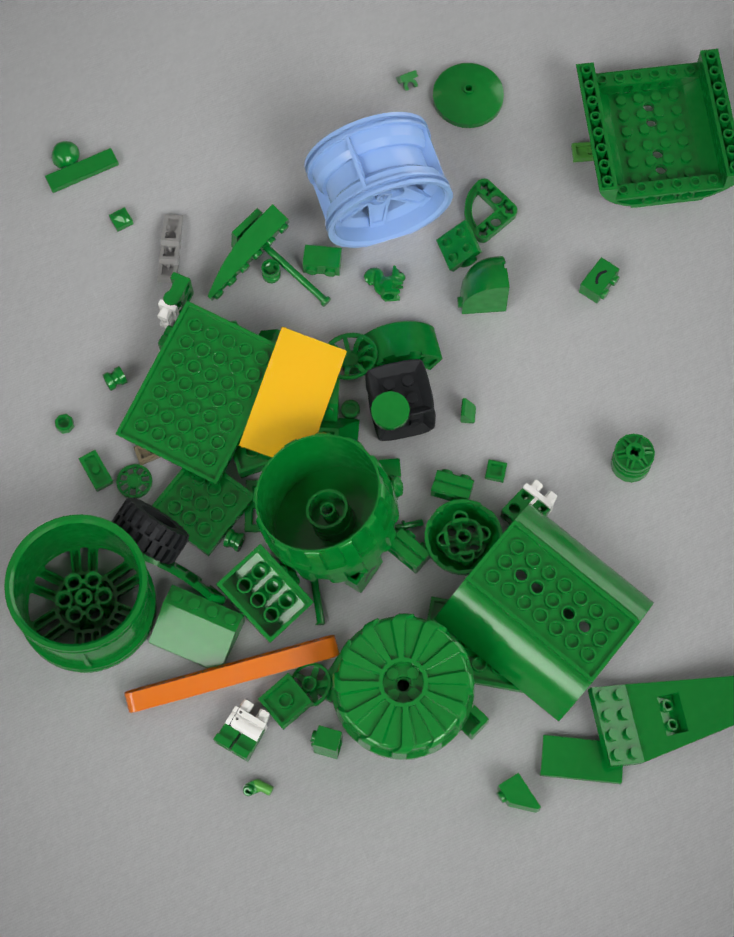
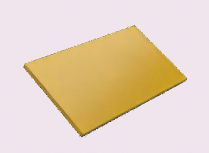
(292, 392)

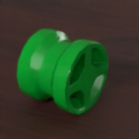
(234, 540)

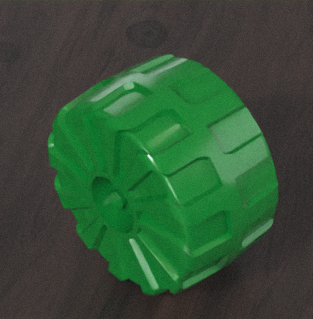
(319, 478)
(408, 721)

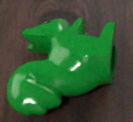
(385, 286)

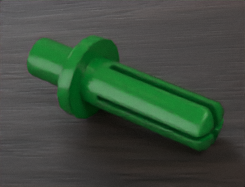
(406, 525)

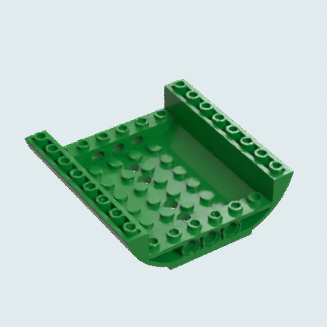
(690, 131)
(526, 631)

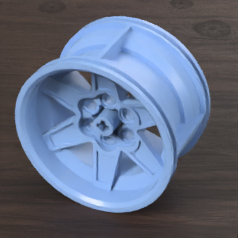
(378, 179)

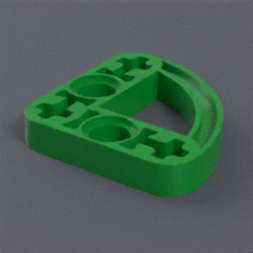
(500, 210)

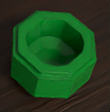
(64, 423)

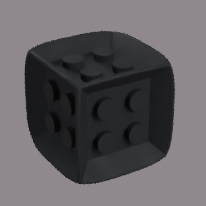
(412, 382)

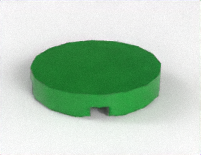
(390, 410)

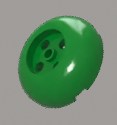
(459, 516)

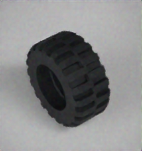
(152, 530)

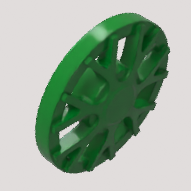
(134, 481)

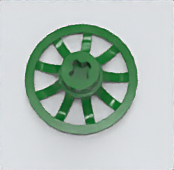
(353, 358)

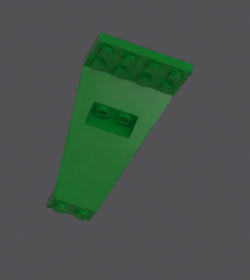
(636, 723)

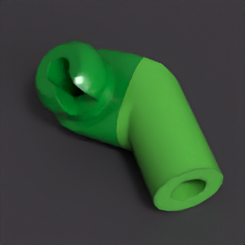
(257, 786)

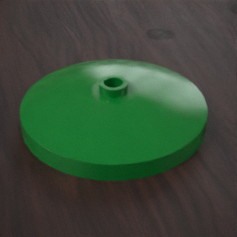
(468, 95)

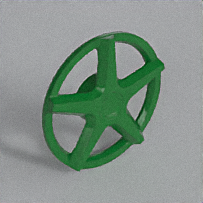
(311, 684)

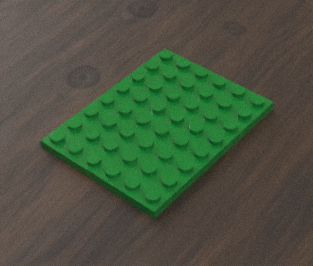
(198, 393)

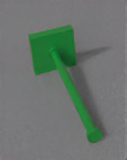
(241, 229)

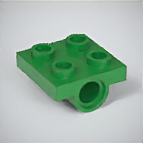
(459, 246)

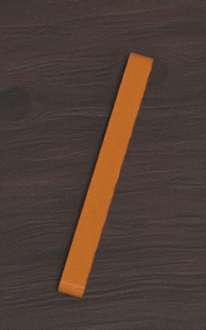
(231, 673)

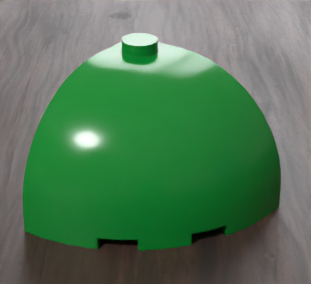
(485, 287)

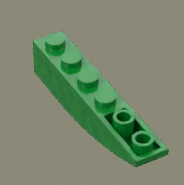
(249, 247)

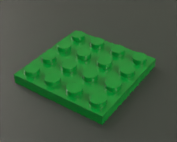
(203, 507)

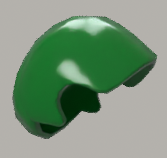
(65, 154)

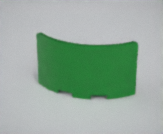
(404, 342)

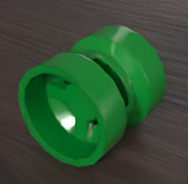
(268, 267)
(115, 378)

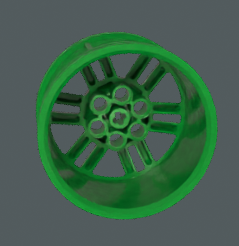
(72, 534)

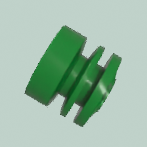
(628, 466)

